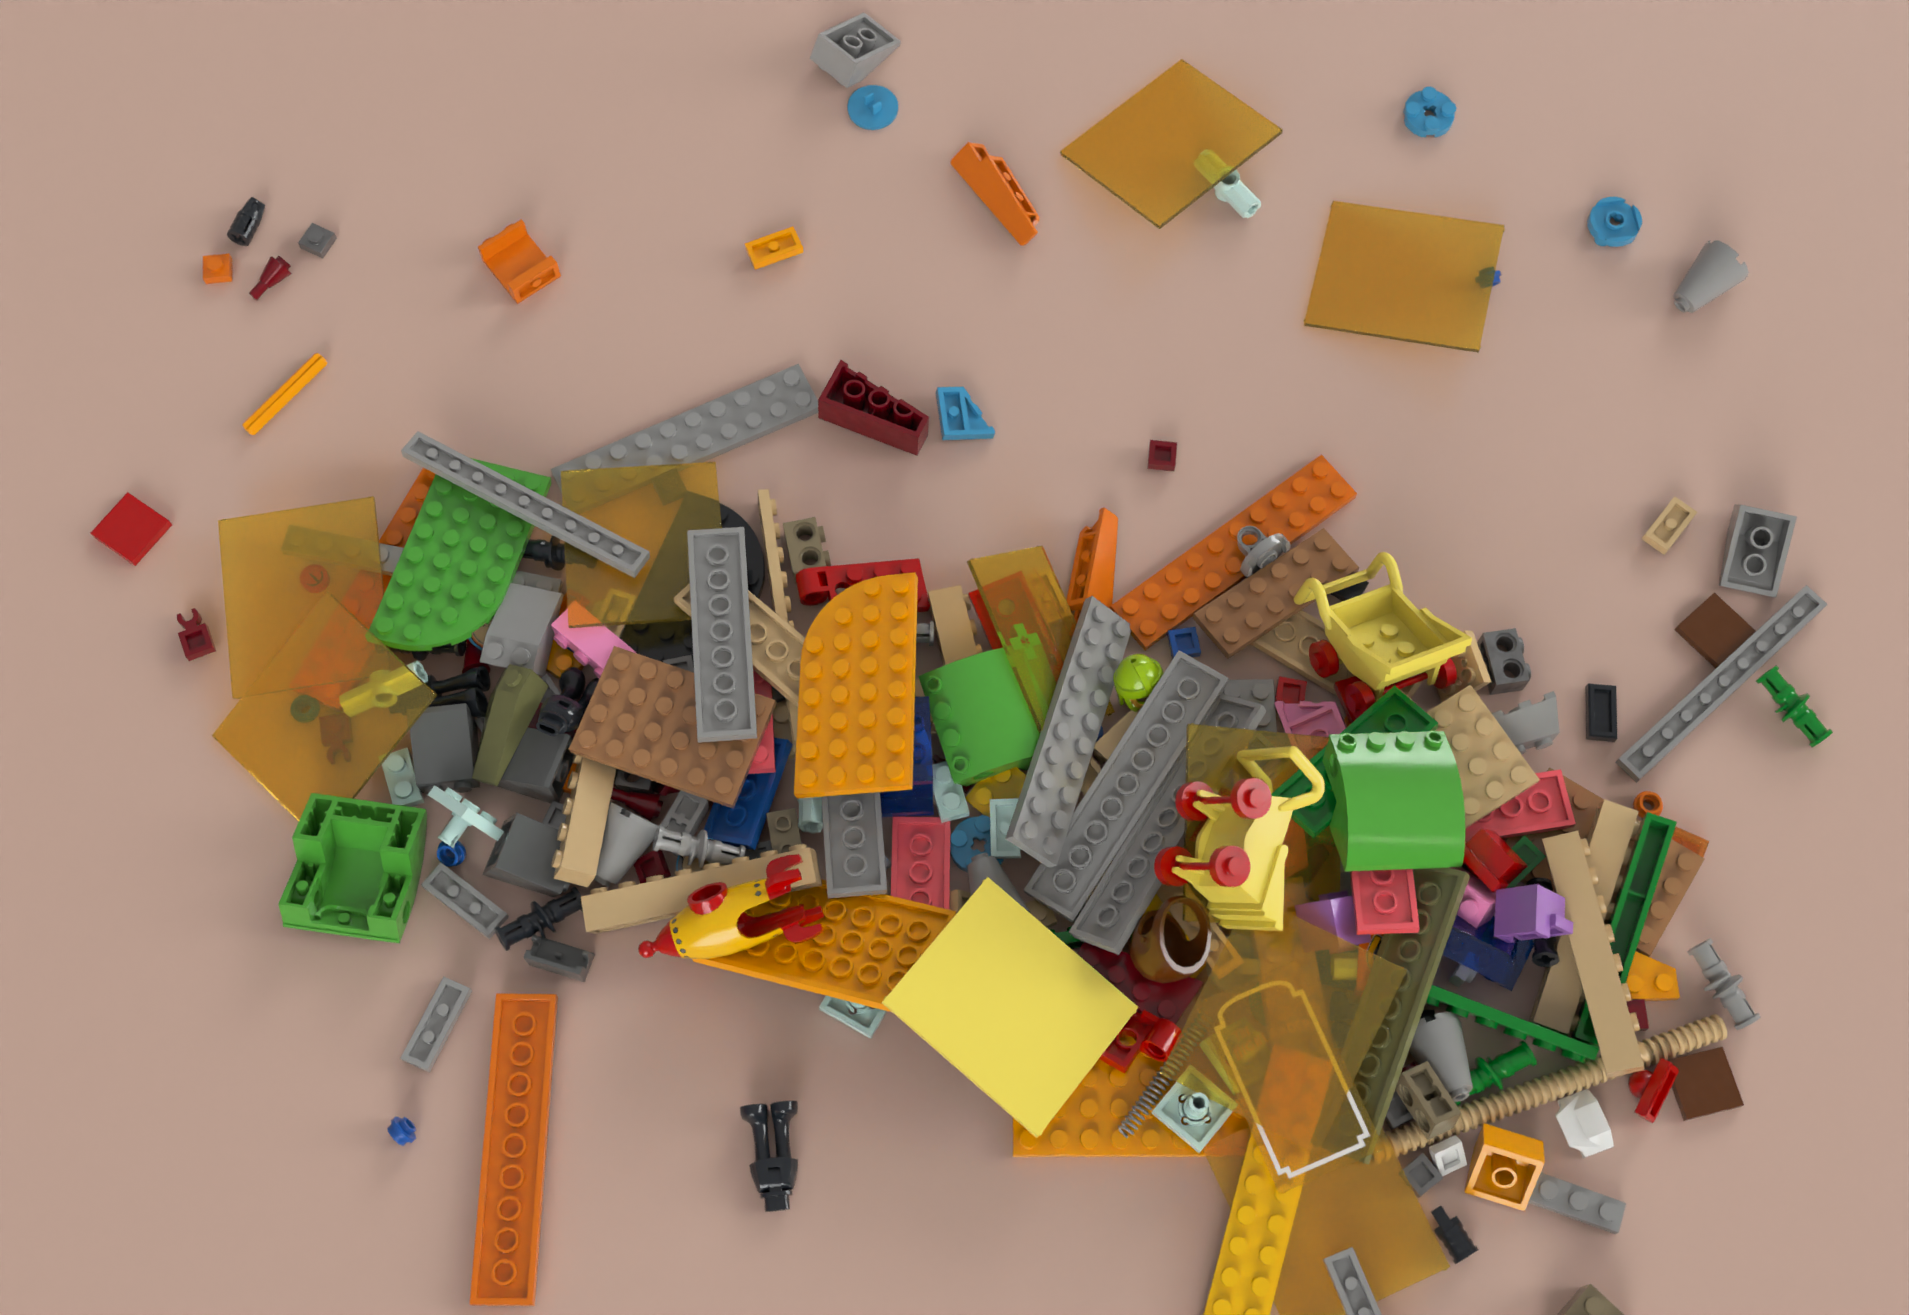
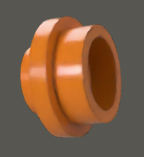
(1651, 798)

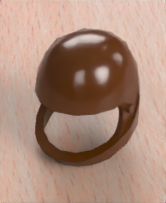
(1161, 946)

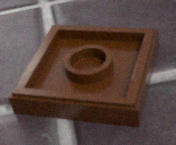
(1715, 630)
(1705, 1084)

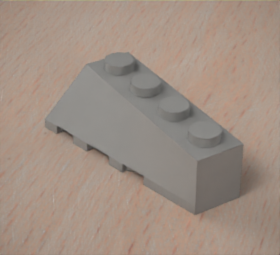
(1531, 724)

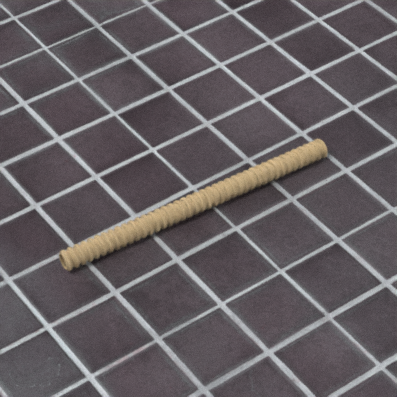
(1557, 1085)

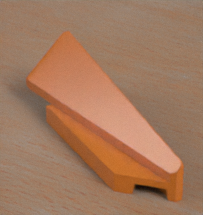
(998, 190)
(1094, 563)

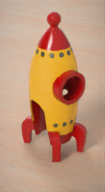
(719, 925)

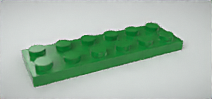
(1389, 714)
(1512, 1025)

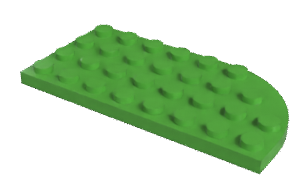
(454, 566)

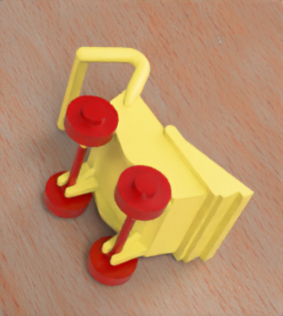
(1380, 637)
(1241, 843)

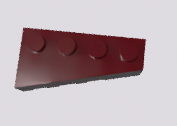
(871, 411)
(1157, 998)

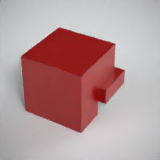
(1492, 860)

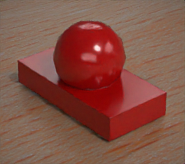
(1652, 1088)

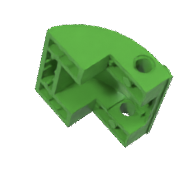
(980, 716)
(1395, 800)
(355, 868)

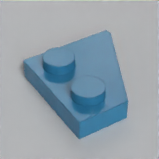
(960, 416)

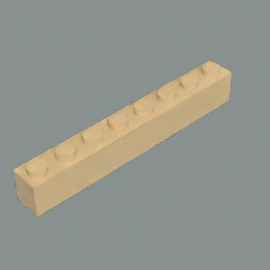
(1609, 849)
(666, 897)
(1593, 955)

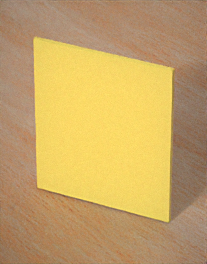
(1010, 1006)

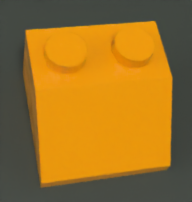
(1504, 1167)

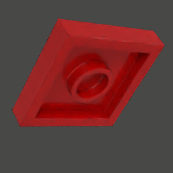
(131, 529)

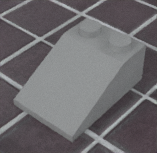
(853, 49)
(1756, 550)
(522, 629)

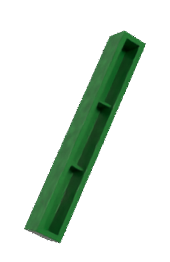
(1633, 902)

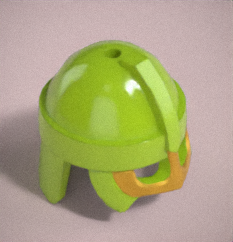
(1136, 679)

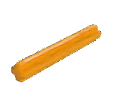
(284, 394)

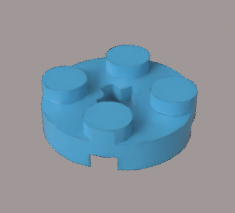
(1433, 101)
(1607, 233)
(963, 838)

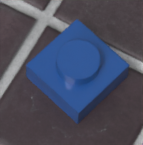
(1184, 640)

